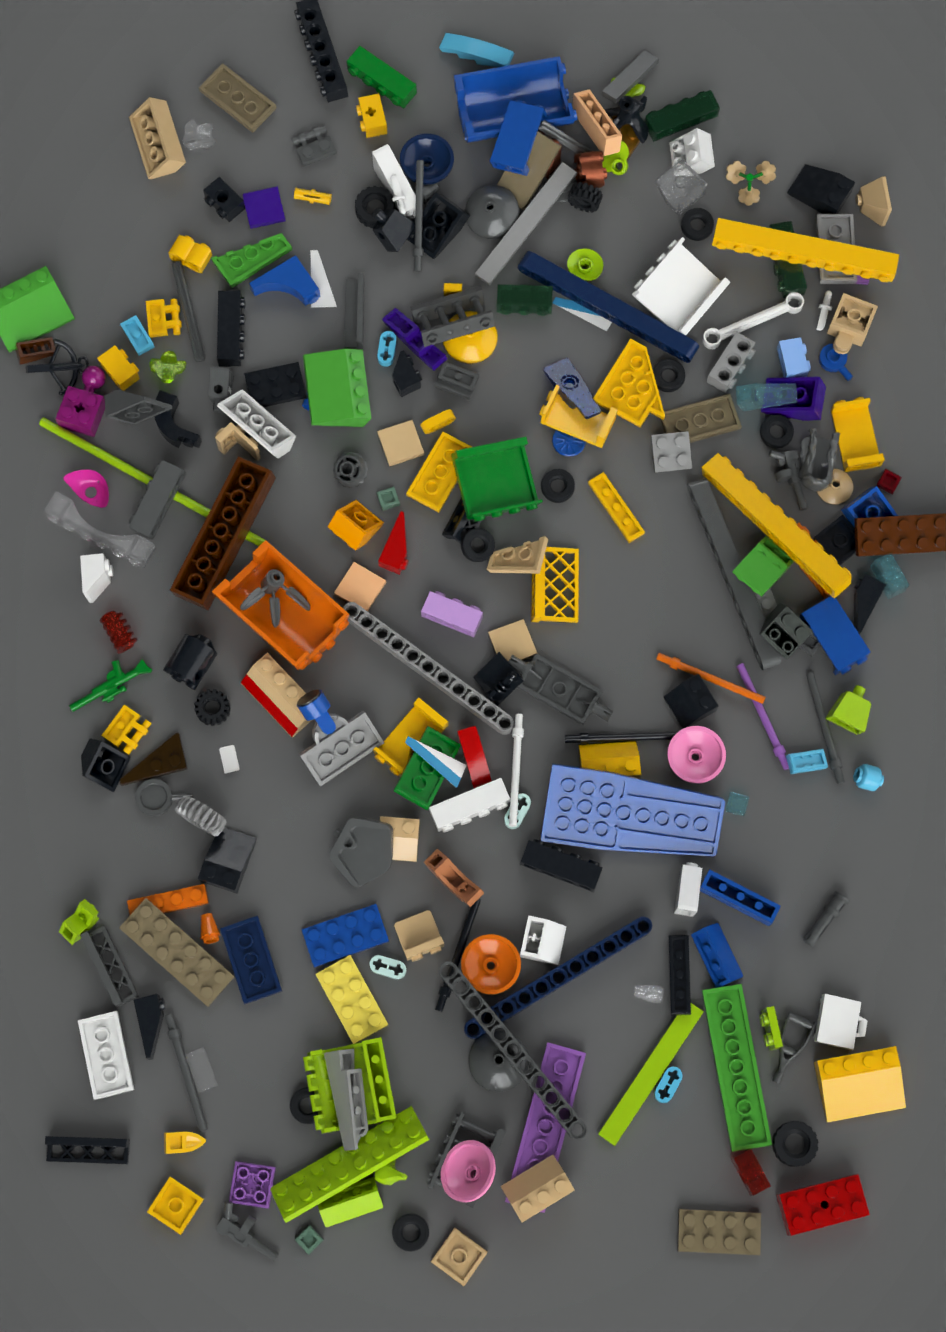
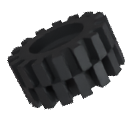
(585, 197)
(215, 718)

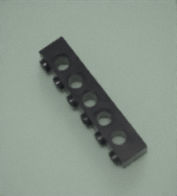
(311, 10)

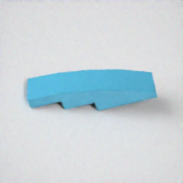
(475, 49)

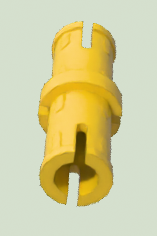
(301, 194)

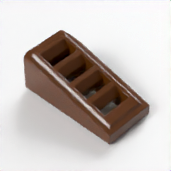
(27, 345)

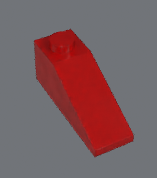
(395, 551)

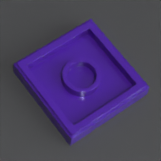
(264, 207)

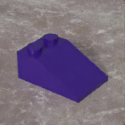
(809, 399)

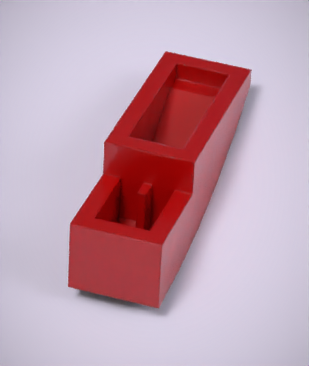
(474, 756)

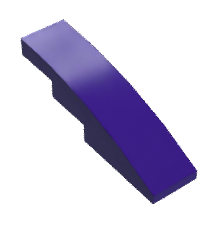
(411, 336)

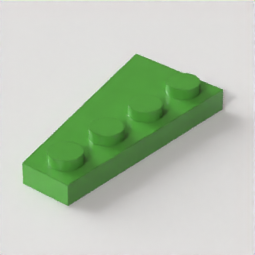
(250, 259)

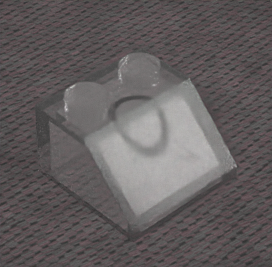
(681, 187)

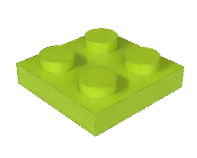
(769, 1021)

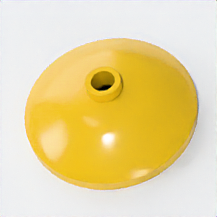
(474, 346)

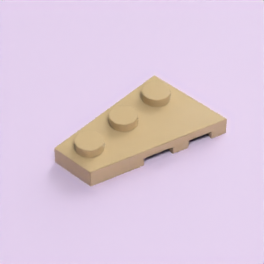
(521, 559)

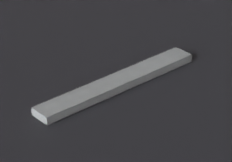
(525, 223)

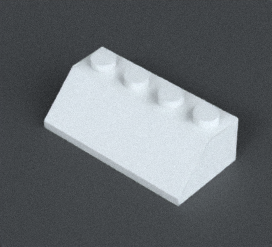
(258, 423)

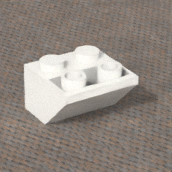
(694, 149)
(543, 940)

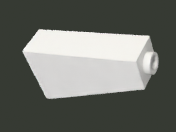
(385, 166)

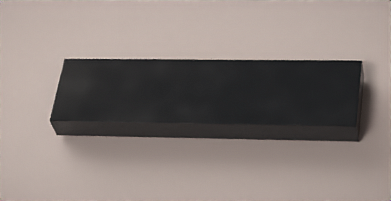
(679, 975)

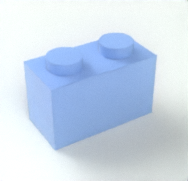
(793, 358)

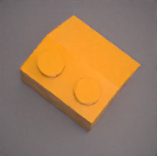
(355, 524)

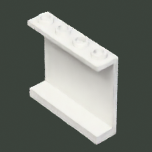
(679, 288)

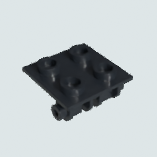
(498, 679)

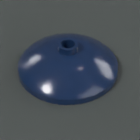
(431, 150)

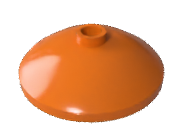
(498, 951)

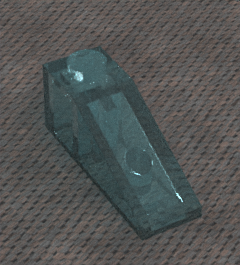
(765, 395)

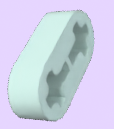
(521, 813)
(386, 971)

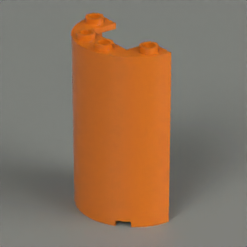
(300, 633)

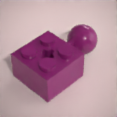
(76, 400)

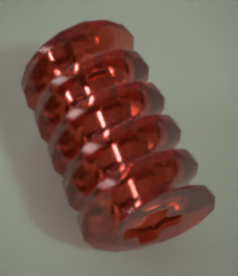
(117, 631)

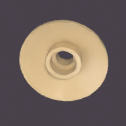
(840, 494)

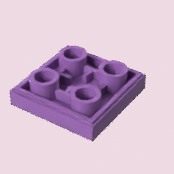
(252, 1184)

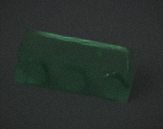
(524, 299)

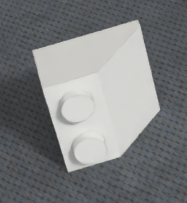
(95, 575)

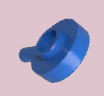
(834, 362)

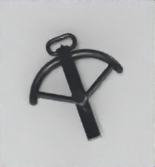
(74, 365)

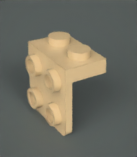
(232, 434)
(419, 936)

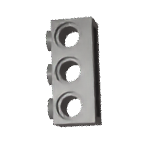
(731, 353)

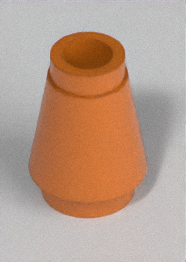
(209, 930)

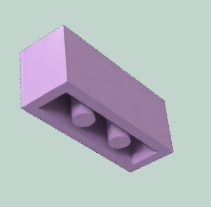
(452, 613)

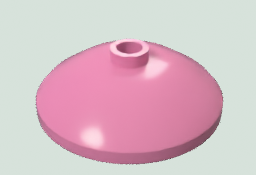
(699, 742)
(459, 1171)

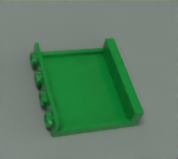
(495, 479)

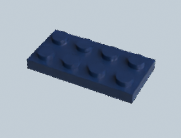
(251, 960)

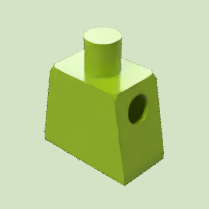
(851, 711)

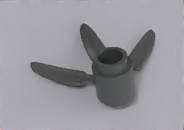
(270, 585)

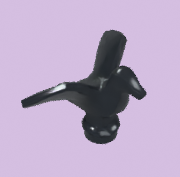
(629, 113)

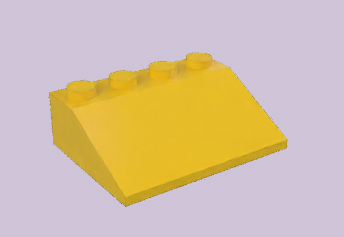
(860, 1084)

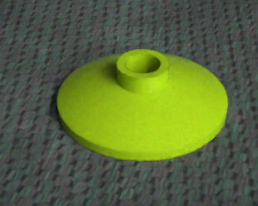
(588, 259)

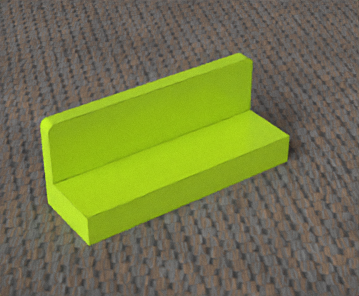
(351, 1203)

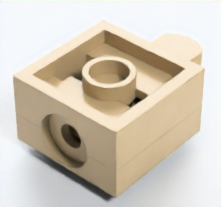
(851, 323)

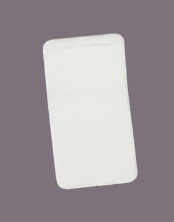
(229, 759)

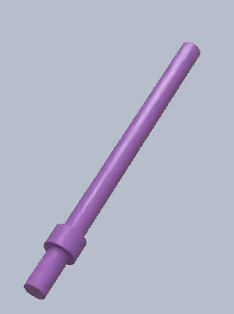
(779, 749)

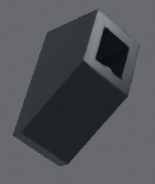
(404, 376)

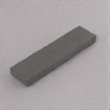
(630, 76)

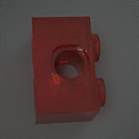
(750, 1172)

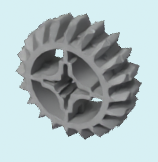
(200, 815)

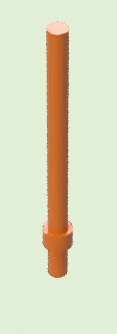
(676, 663)

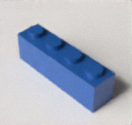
(739, 898)

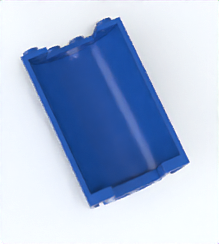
(487, 93)

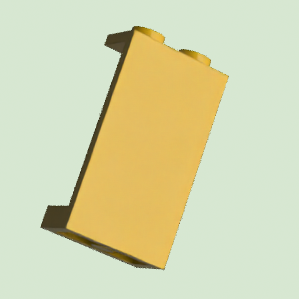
(572, 422)
(857, 436)
(395, 750)

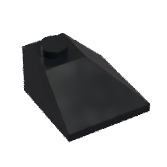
(103, 764)

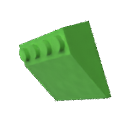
(31, 308)
(337, 388)

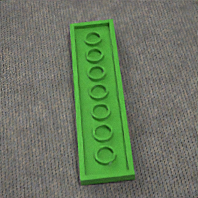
(736, 1068)

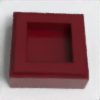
(888, 481)

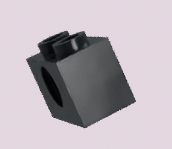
(221, 190)

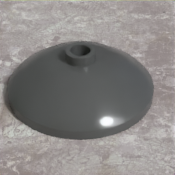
(492, 222)
(489, 1073)

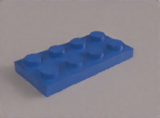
(345, 935)

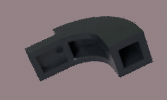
(169, 429)

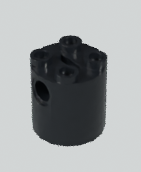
(191, 660)

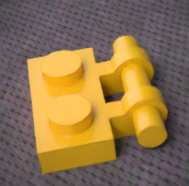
(156, 317)
(122, 725)

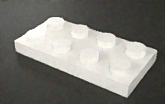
(105, 1055)

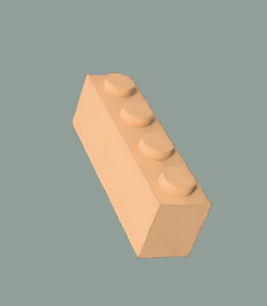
(597, 122)

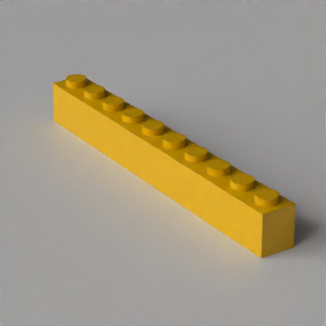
(805, 250)
(777, 525)

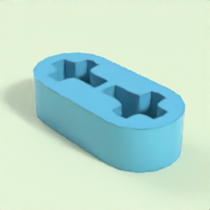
(390, 349)
(664, 1082)

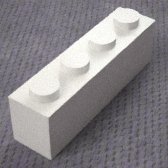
(469, 805)

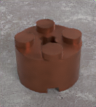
(590, 168)

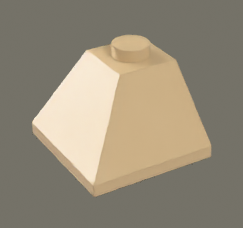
(875, 201)

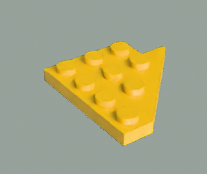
(631, 386)

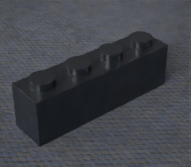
(230, 328)
(561, 865)

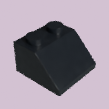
(691, 701)

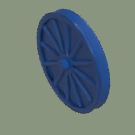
(566, 444)

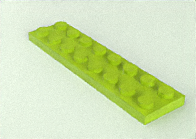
(344, 1168)

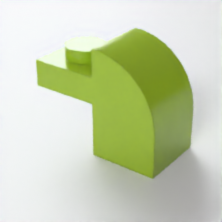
(80, 922)

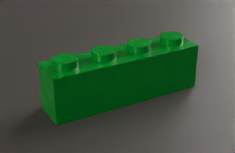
(381, 77)

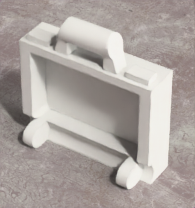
(839, 1022)

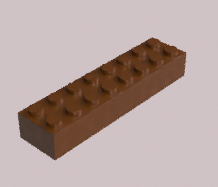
(223, 533)

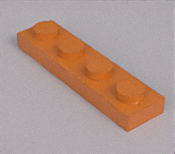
(175, 899)

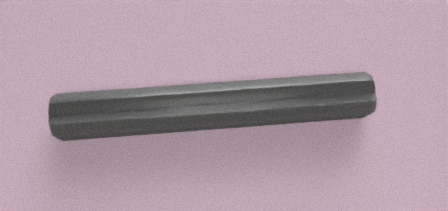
(563, 138)

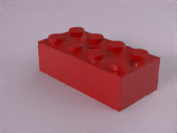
(803, 1209)

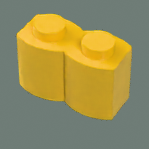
(190, 253)

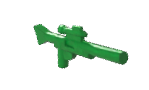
(109, 688)

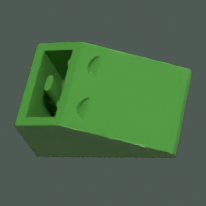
(763, 566)

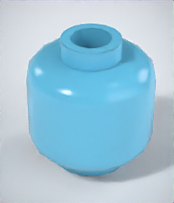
(868, 777)

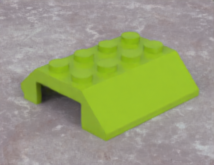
(377, 1088)

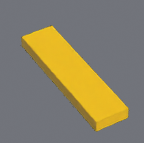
(616, 507)

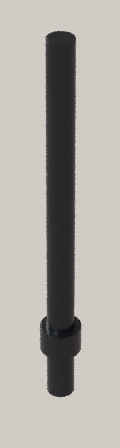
(584, 738)
(445, 991)

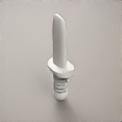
(398, 195)
(825, 307)

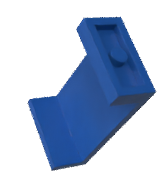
(517, 137)
(836, 635)

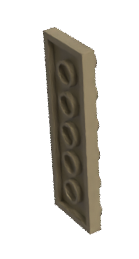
(177, 952)

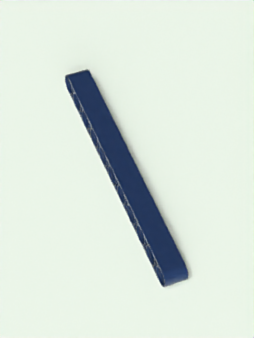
(608, 307)
(564, 969)

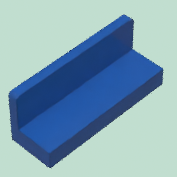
(717, 955)

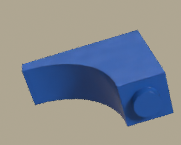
(288, 278)

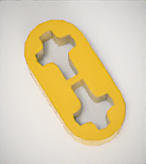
(438, 421)

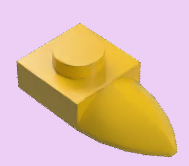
(182, 1142)

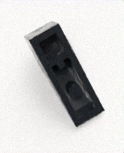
(865, 599)
(150, 1018)

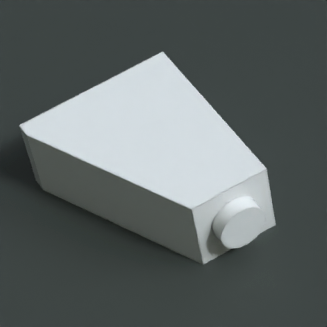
(688, 890)

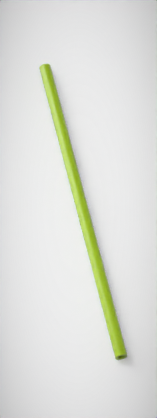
(130, 470)

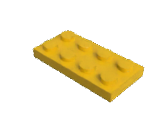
(437, 474)

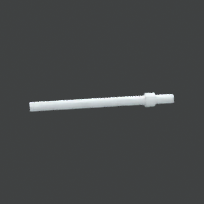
(517, 734)

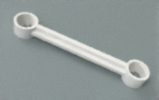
(753, 320)

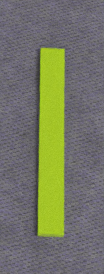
(649, 1076)

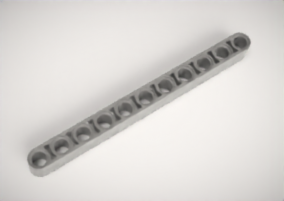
(432, 676)

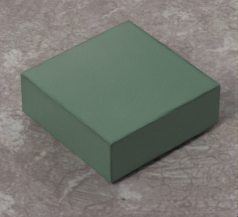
(388, 498)
(309, 1239)

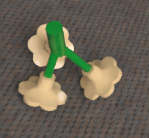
(736, 173)

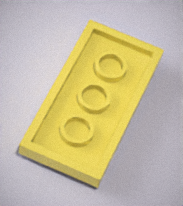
(351, 999)

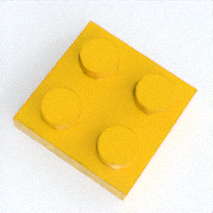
(175, 1205)

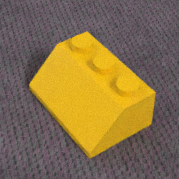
(612, 757)

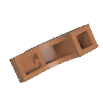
(453, 878)

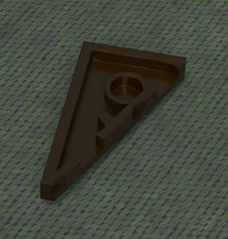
(163, 761)

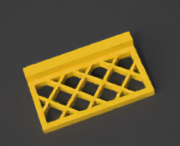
(538, 588)

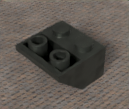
(784, 630)

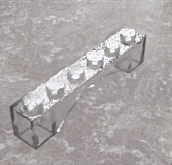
(132, 547)

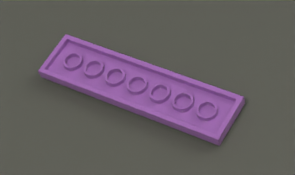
(542, 1132)

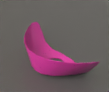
(83, 479)

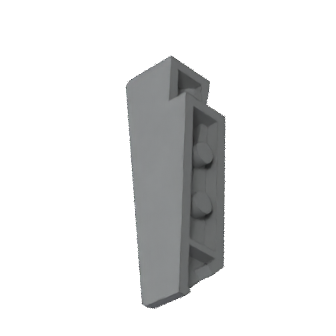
(348, 1096)

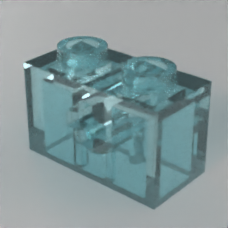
(889, 573)

